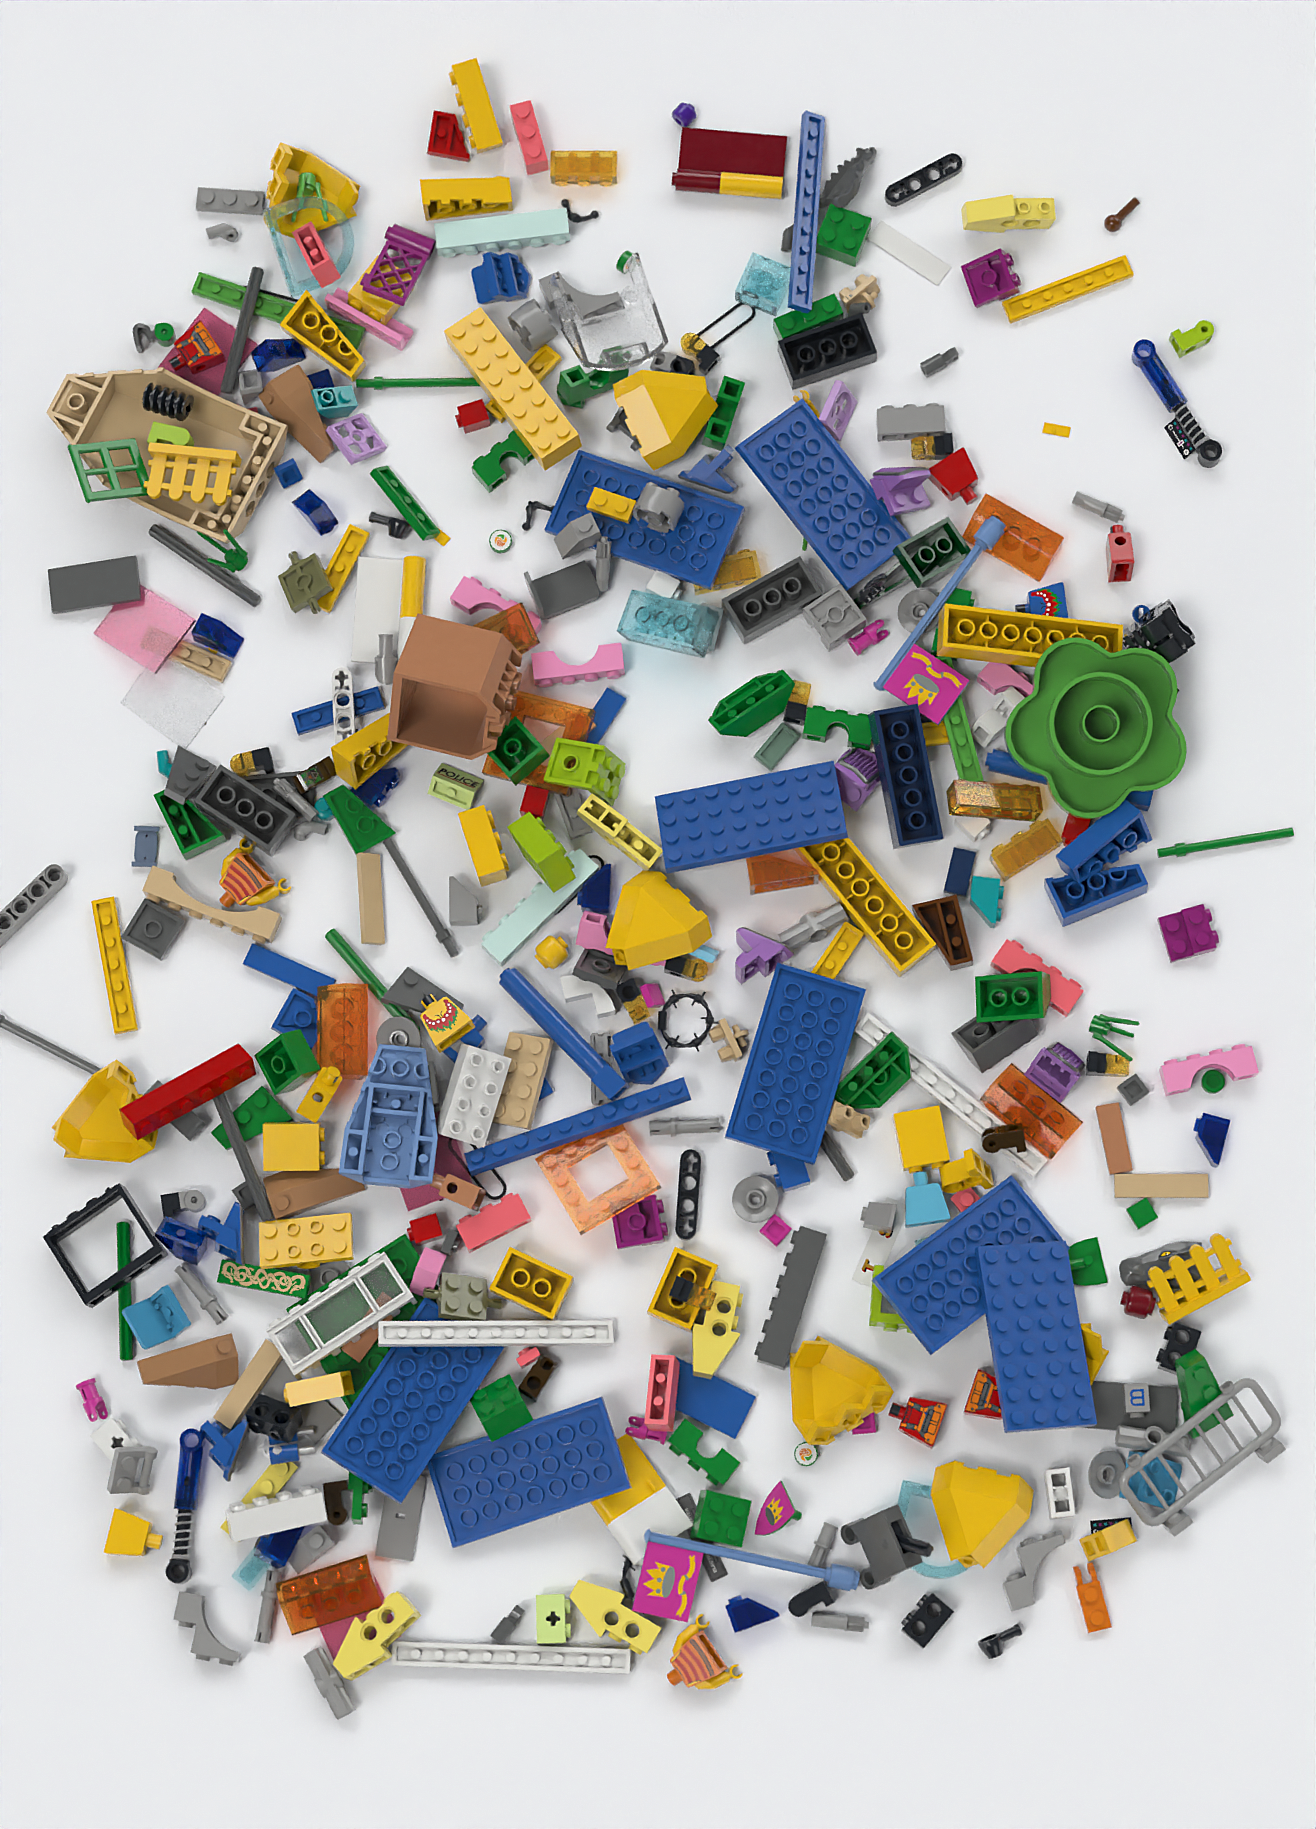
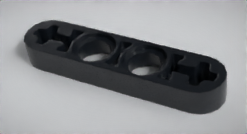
(925, 183)
(684, 1194)

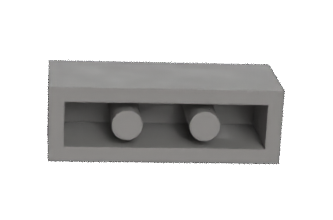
(910, 422)

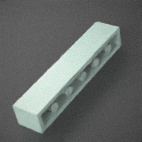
(502, 232)
(535, 911)

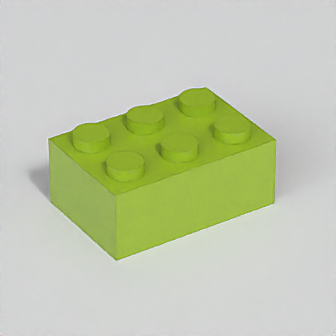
(542, 852)

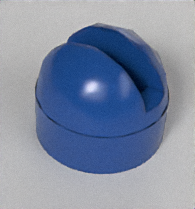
(1135, 613)

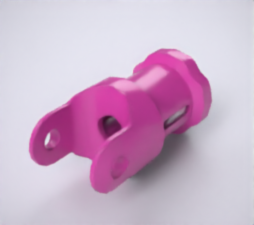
(868, 637)
(92, 1400)
(643, 1432)

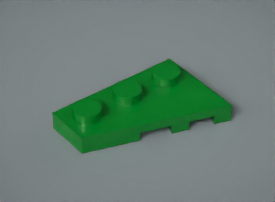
(358, 823)
(252, 1115)

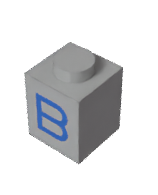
(1136, 1399)

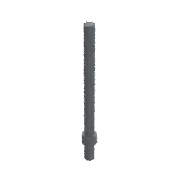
(442, 934)
(46, 1045)

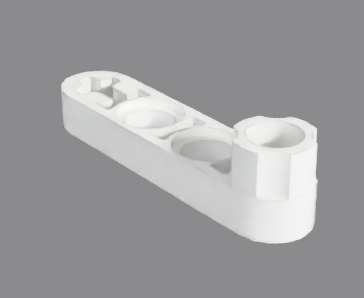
(342, 711)

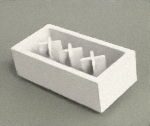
(472, 1095)
(275, 1514)

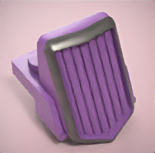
(901, 488)
(857, 776)
(758, 954)
(1055, 1070)

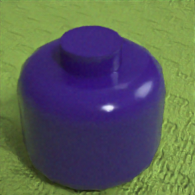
(684, 114)

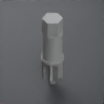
(1098, 507)
(603, 558)
(291, 795)
(843, 1622)

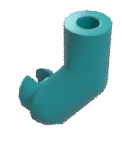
(163, 763)

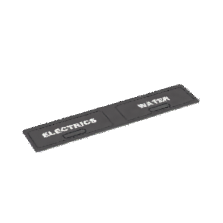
(713, 1564)

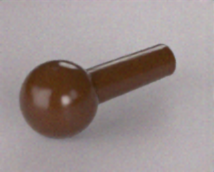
(1113, 222)

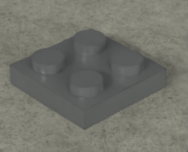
(153, 929)
(599, 969)

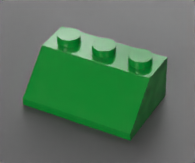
(1012, 996)

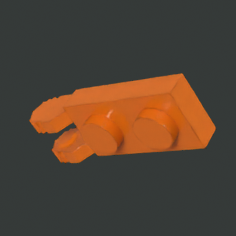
(1092, 1600)

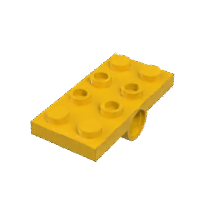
(306, 1241)

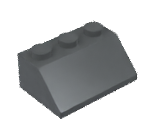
(993, 1041)

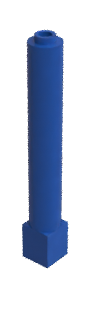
(1002, 763)
(563, 1034)

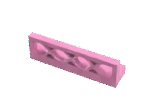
(393, 333)

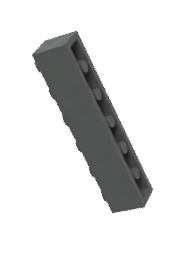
(791, 1298)

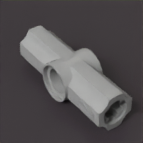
(814, 926)
(1139, 1439)
(329, 1683)

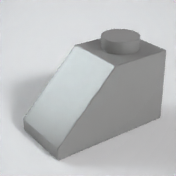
(577, 536)
(462, 905)
(879, 1216)
(310, 1548)

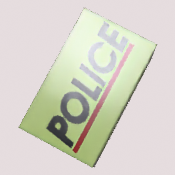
(454, 786)

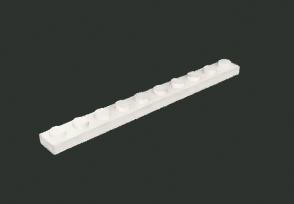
(952, 1096)
(495, 1333)
(511, 1657)

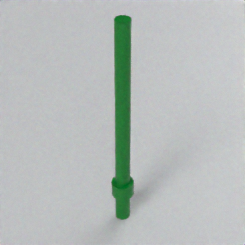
(379, 383)
(1181, 849)

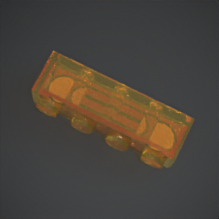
(994, 800)

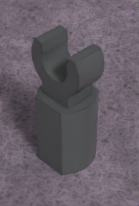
(938, 362)
(507, 1625)

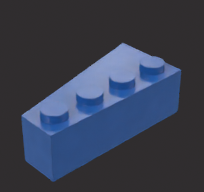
(1104, 842)
(1095, 894)

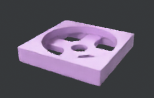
(829, 415)
(367, 432)

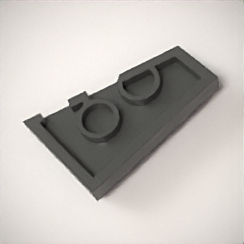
(187, 775)
(411, 989)

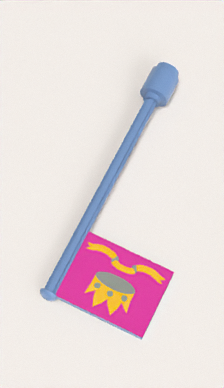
(917, 675)
(673, 1567)

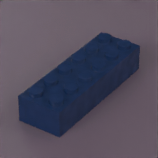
(905, 776)

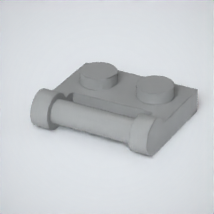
(125, 1467)

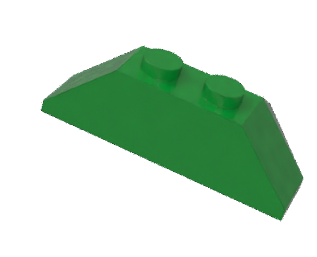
(752, 704)
(876, 1075)

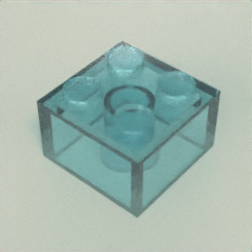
(763, 284)

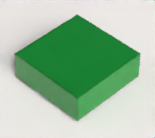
(1141, 1213)

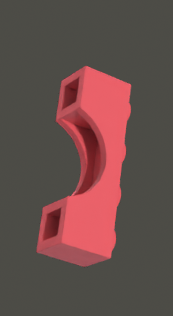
(1013, 959)

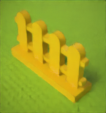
(183, 457)
(1214, 1286)

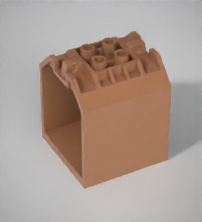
(453, 688)

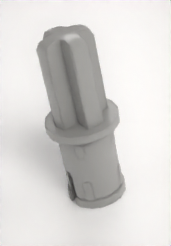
(822, 1545)

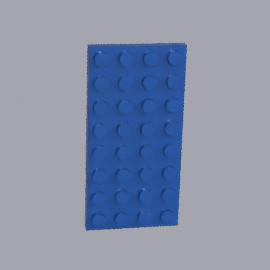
(823, 494)
(687, 553)
(750, 817)
(795, 1063)
(938, 1281)
(1035, 1336)
(408, 1410)
(528, 1473)

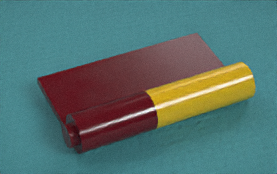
(731, 163)

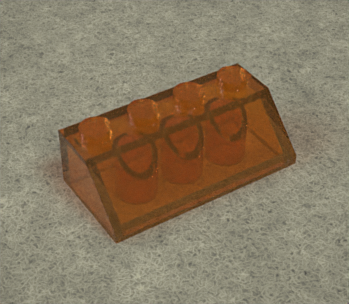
(1024, 543)
(343, 1029)
(1043, 1118)
(328, 1595)

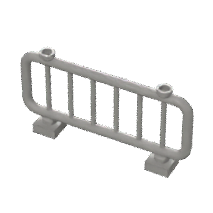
(1264, 1446)

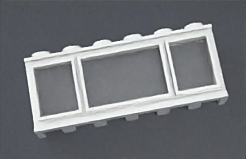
(339, 1314)

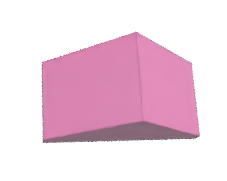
(427, 1271)

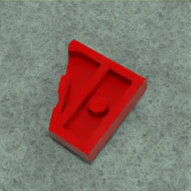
(446, 138)

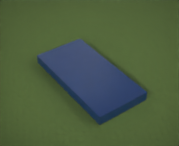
(712, 1401)

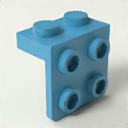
(156, 1318)
(1160, 1478)

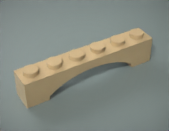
(258, 923)

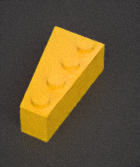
(476, 106)
(465, 197)
(321, 336)
(365, 752)

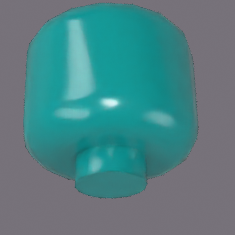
(324, 812)

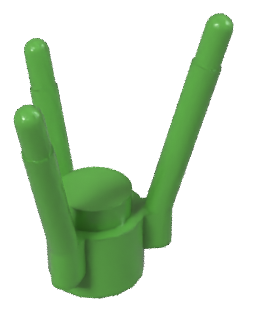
(306, 186)

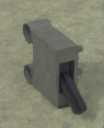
(886, 1545)

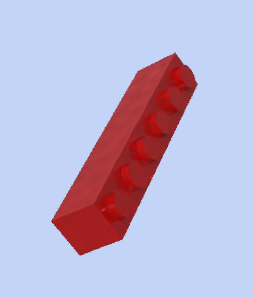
(187, 1091)

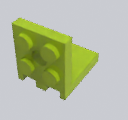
(595, 768)
(888, 1321)

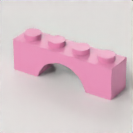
(472, 596)
(605, 663)
(999, 677)
(594, 933)
(1236, 1063)

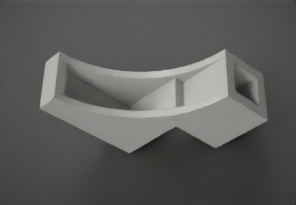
(589, 304)
(1030, 1554)
(191, 1611)

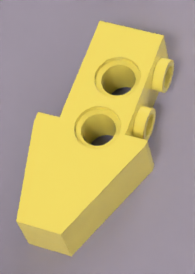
(1008, 212)
(619, 832)
(707, 1348)
(598, 1601)
(361, 1654)

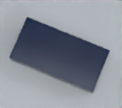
(959, 872)

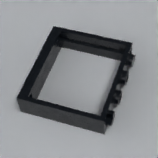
(127, 1273)

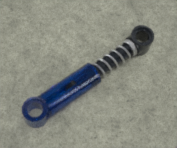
(1174, 401)
(185, 1502)

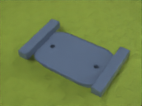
(145, 846)

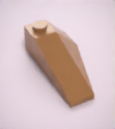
(291, 403)
(302, 1191)
(201, 1364)

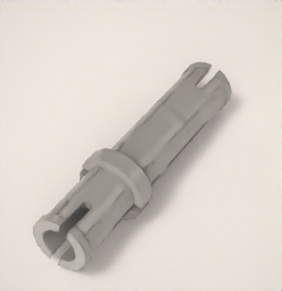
(684, 1126)
(201, 1293)
(267, 1607)

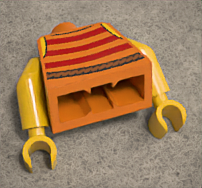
(246, 880)
(697, 1660)

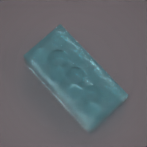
(668, 623)

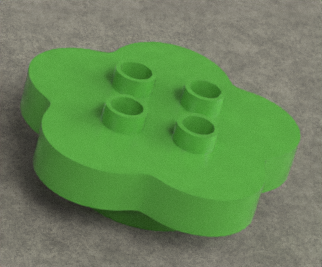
(1098, 726)

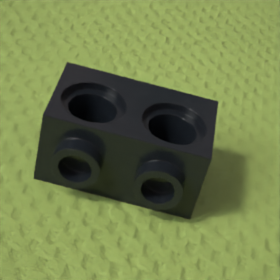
(1174, 1347)
(274, 1418)
(931, 1624)

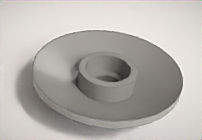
(911, 606)
(395, 1026)
(755, 1187)
(1105, 1474)

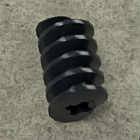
(167, 403)

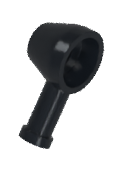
(396, 527)
(992, 1644)

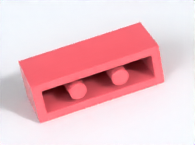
(529, 137)
(316, 254)
(493, 1222)
(662, 1393)

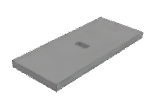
(314, 1414)
(399, 1535)

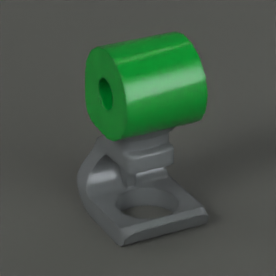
(162, 333)

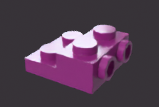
(991, 278)
(1188, 933)
(640, 1224)

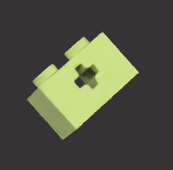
(545, 1631)

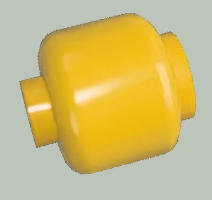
(551, 952)

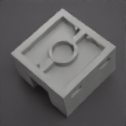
(834, 617)

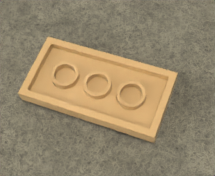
(523, 1080)

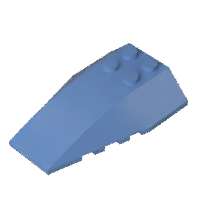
(393, 1122)

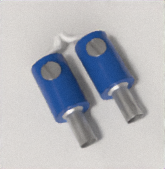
(288, 1452)

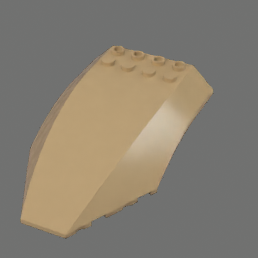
(111, 408)

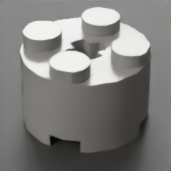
(532, 325)
(659, 507)

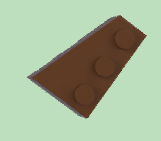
(945, 925)

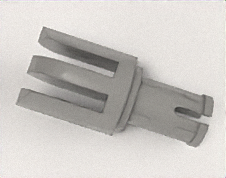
(385, 662)

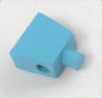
(924, 1203)

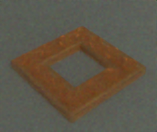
(577, 726)
(586, 1214)

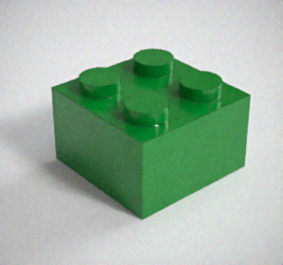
(843, 235)
(517, 752)
(287, 1062)
(500, 1408)
(721, 1518)

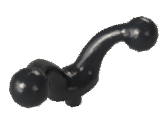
(576, 218)
(532, 506)

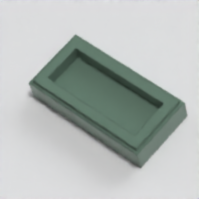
(776, 746)

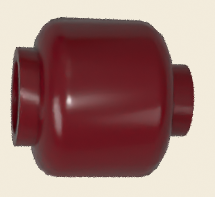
(1138, 1302)

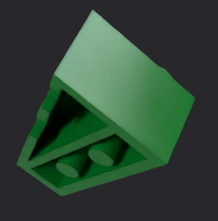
(188, 826)
(1198, 1389)

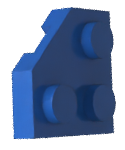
(298, 1013)

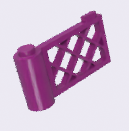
(408, 245)

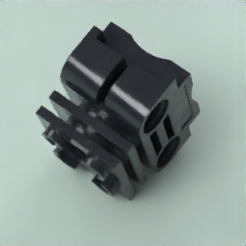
(1161, 633)

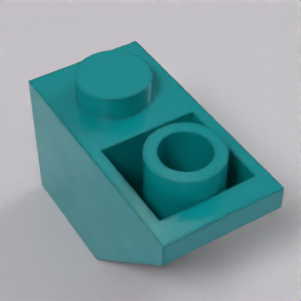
(335, 401)
(984, 898)

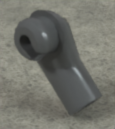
(787, 237)
(857, 308)

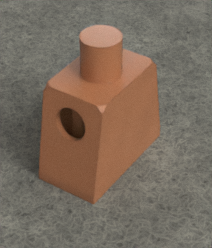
(466, 1194)

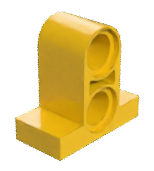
(966, 1173)
(1108, 1540)

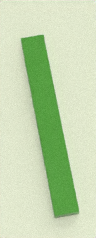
(266, 305)

